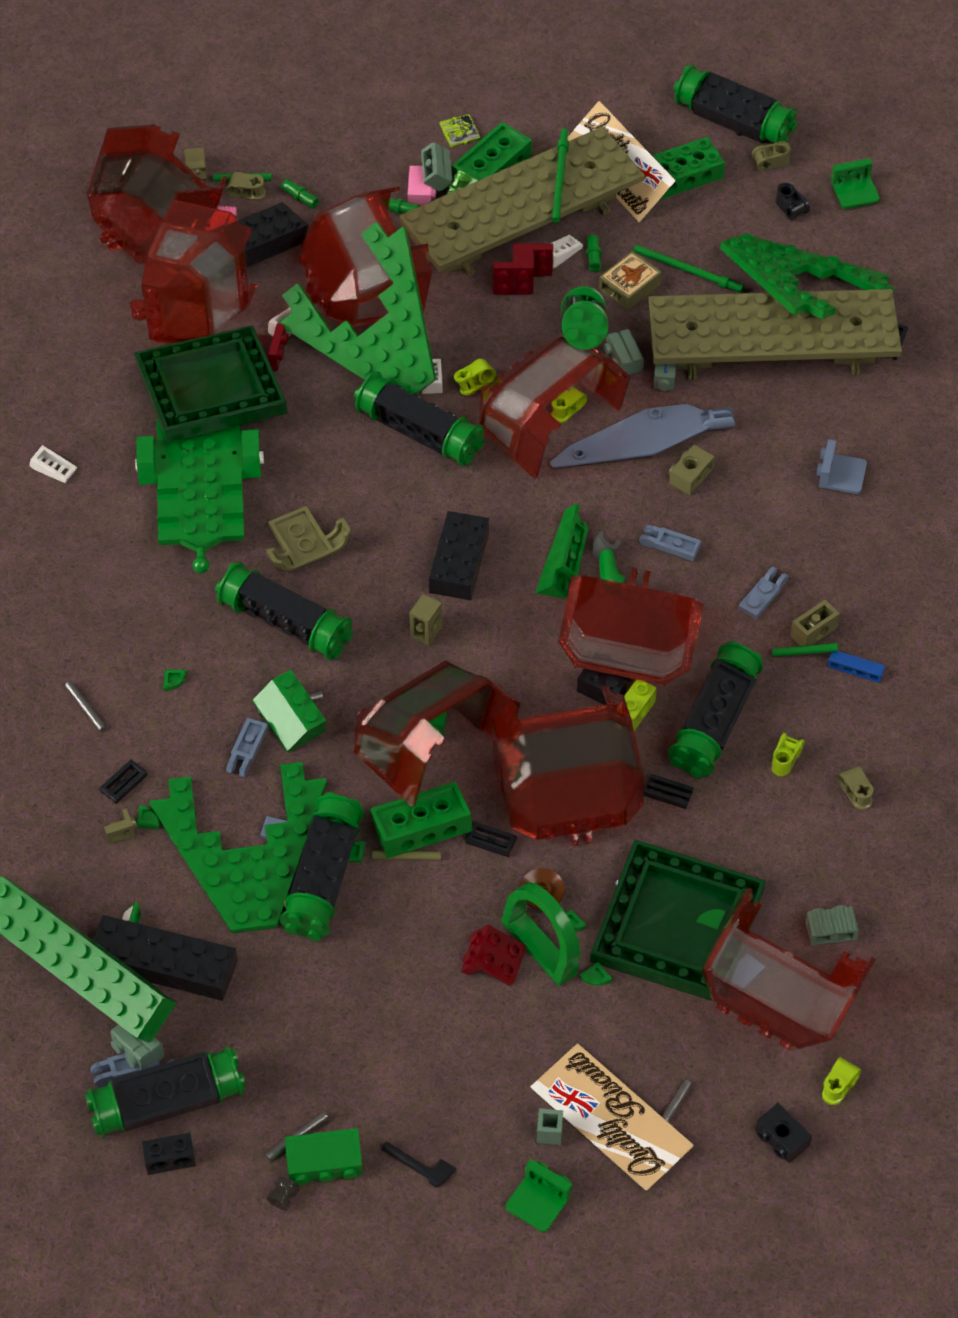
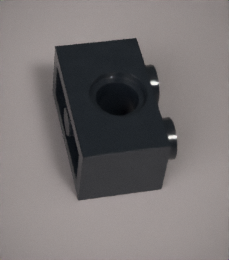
(779, 1120)

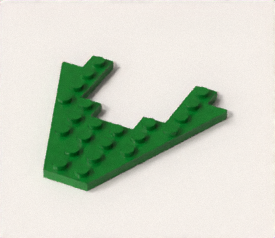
(776, 264)
(395, 343)
(251, 881)

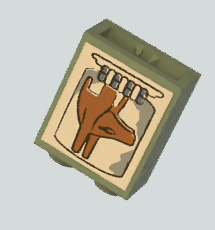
(630, 280)

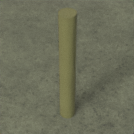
(412, 855)

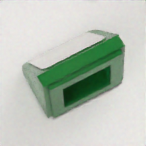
(133, 913)

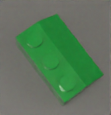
(290, 711)
(324, 1156)

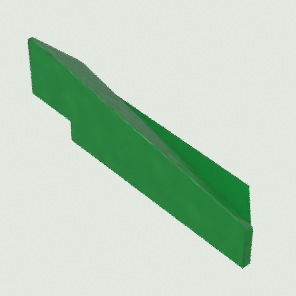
(564, 555)

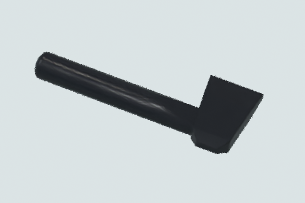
(436, 1177)

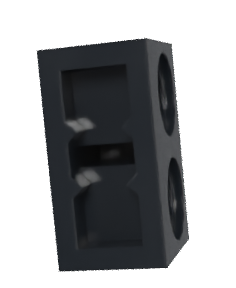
(168, 1153)

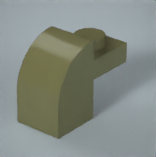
(196, 161)

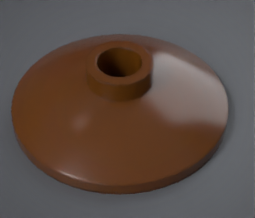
(546, 879)

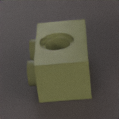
(691, 469)
(425, 619)
(815, 624)

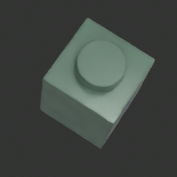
(664, 376)
(549, 1126)

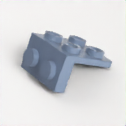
(840, 471)

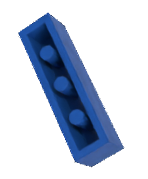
(856, 666)

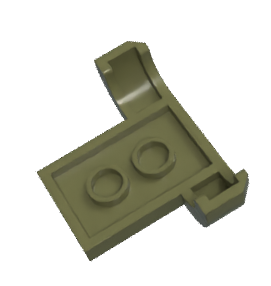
(304, 540)

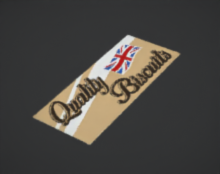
(641, 196)
(612, 1116)

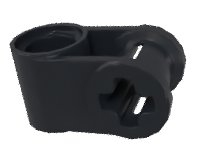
(791, 201)

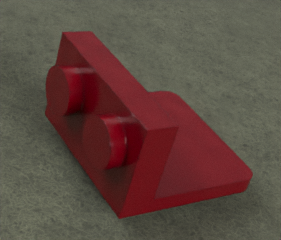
(274, 345)
(494, 954)

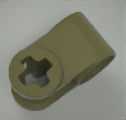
(773, 156)
(244, 186)
(856, 787)

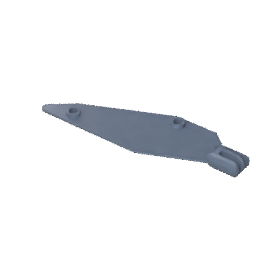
(645, 434)

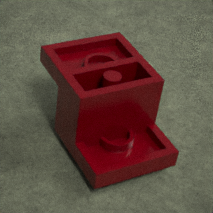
(518, 276)

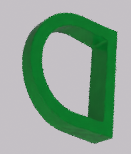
(558, 964)

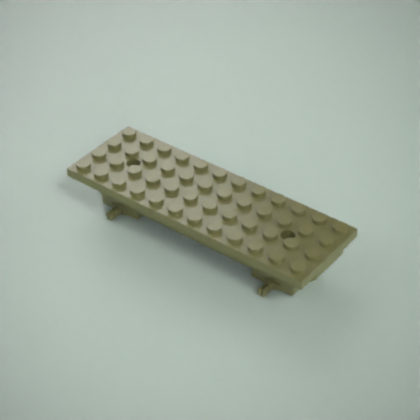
(520, 200)
(759, 328)

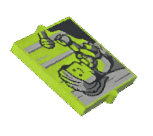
(459, 130)

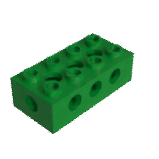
(494, 153)
(691, 165)
(435, 818)

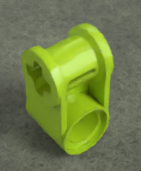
(475, 376)
(568, 404)
(786, 754)
(839, 1081)

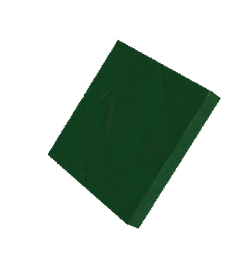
(210, 383)
(654, 917)

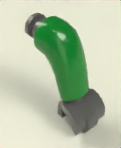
(605, 554)

